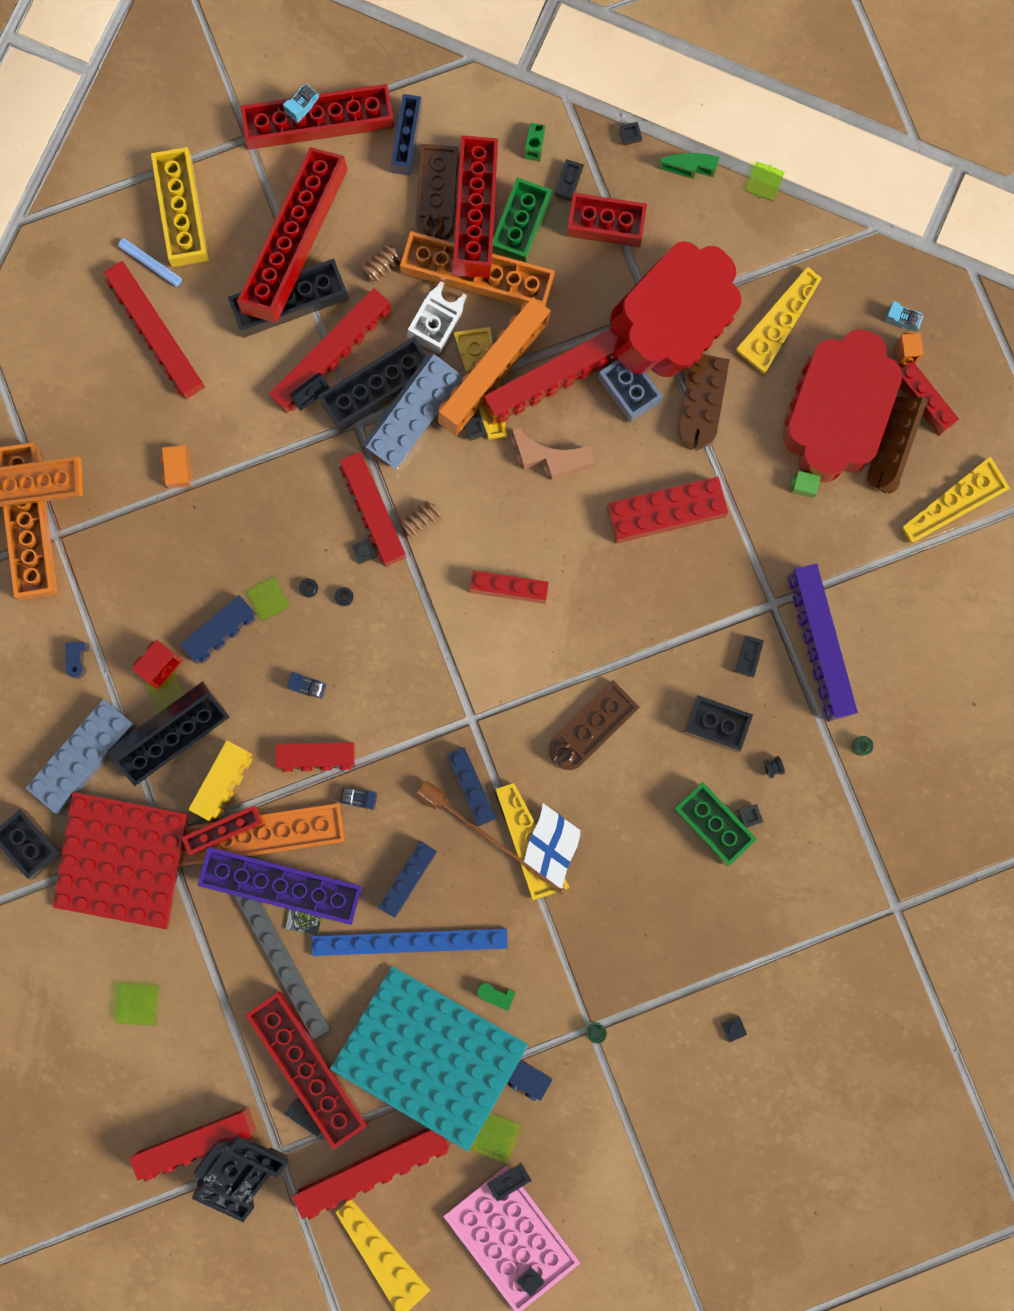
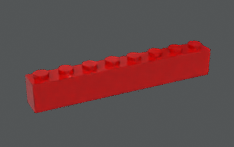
(154, 329)
(333, 346)

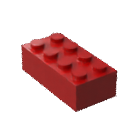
(606, 219)

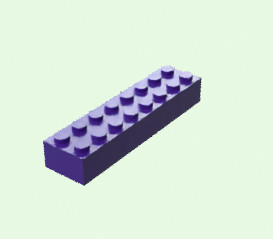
(822, 643)
(279, 886)

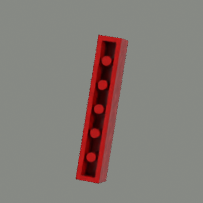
(373, 509)

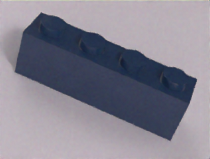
(406, 134)
(218, 630)
(471, 786)
(407, 879)
(530, 1080)

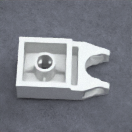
(436, 313)

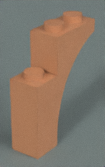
(558, 462)

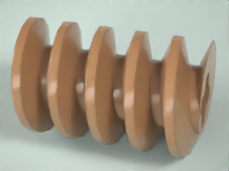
(382, 262)
(420, 519)

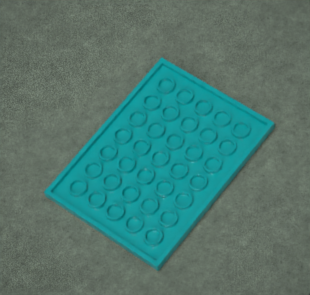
(429, 1058)

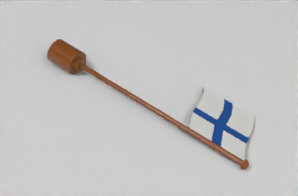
(548, 848)

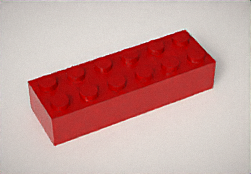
(667, 510)
(189, 1145)

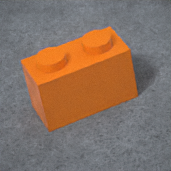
(908, 348)
(176, 467)

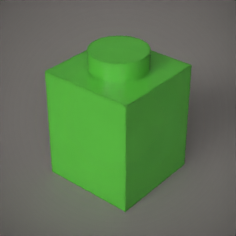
(805, 484)

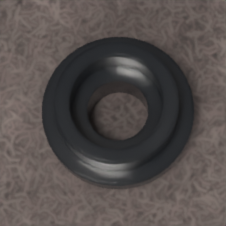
(302, 588)
(344, 590)

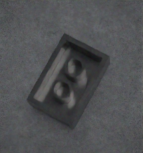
(718, 724)
(27, 844)

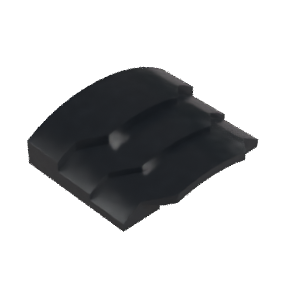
(234, 1174)

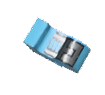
(301, 103)
(903, 317)

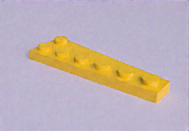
(770, 333)
(471, 346)
(969, 493)
(521, 829)
(388, 1266)

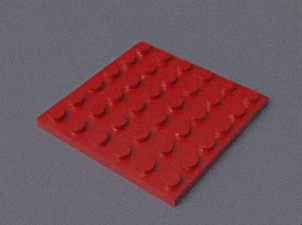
(120, 860)

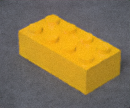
(221, 781)

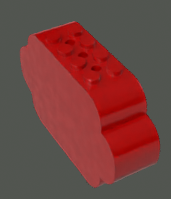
(676, 310)
(842, 405)

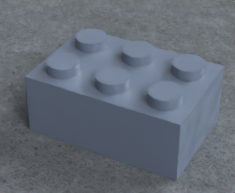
(631, 391)

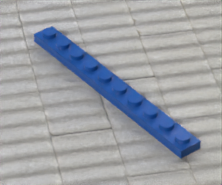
(409, 942)

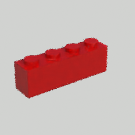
(936, 411)
(509, 587)
(315, 756)
(223, 830)

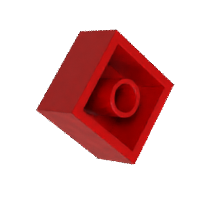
(156, 664)

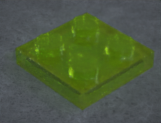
(137, 1004)
(497, 1138)

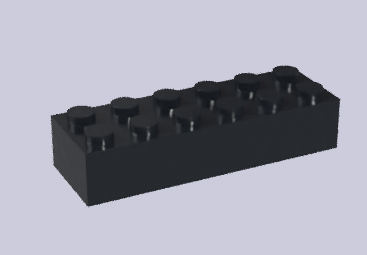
(313, 291)
(372, 385)
(168, 733)

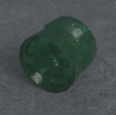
(858, 747)
(596, 1033)

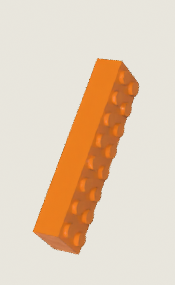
(508, 281)
(493, 366)
(28, 535)

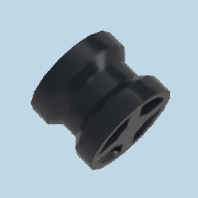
(774, 767)

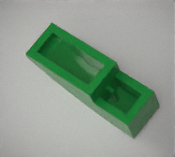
(690, 163)

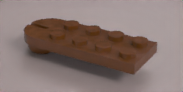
(436, 189)
(703, 400)
(896, 444)
(592, 726)

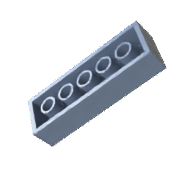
(412, 410)
(80, 756)

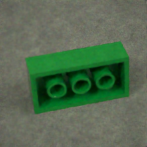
(521, 220)
(714, 824)

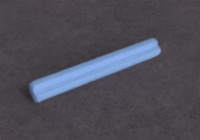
(150, 262)

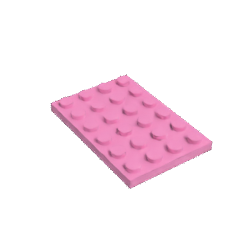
(509, 1239)

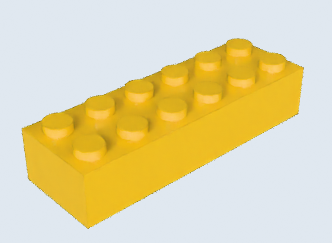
(179, 207)

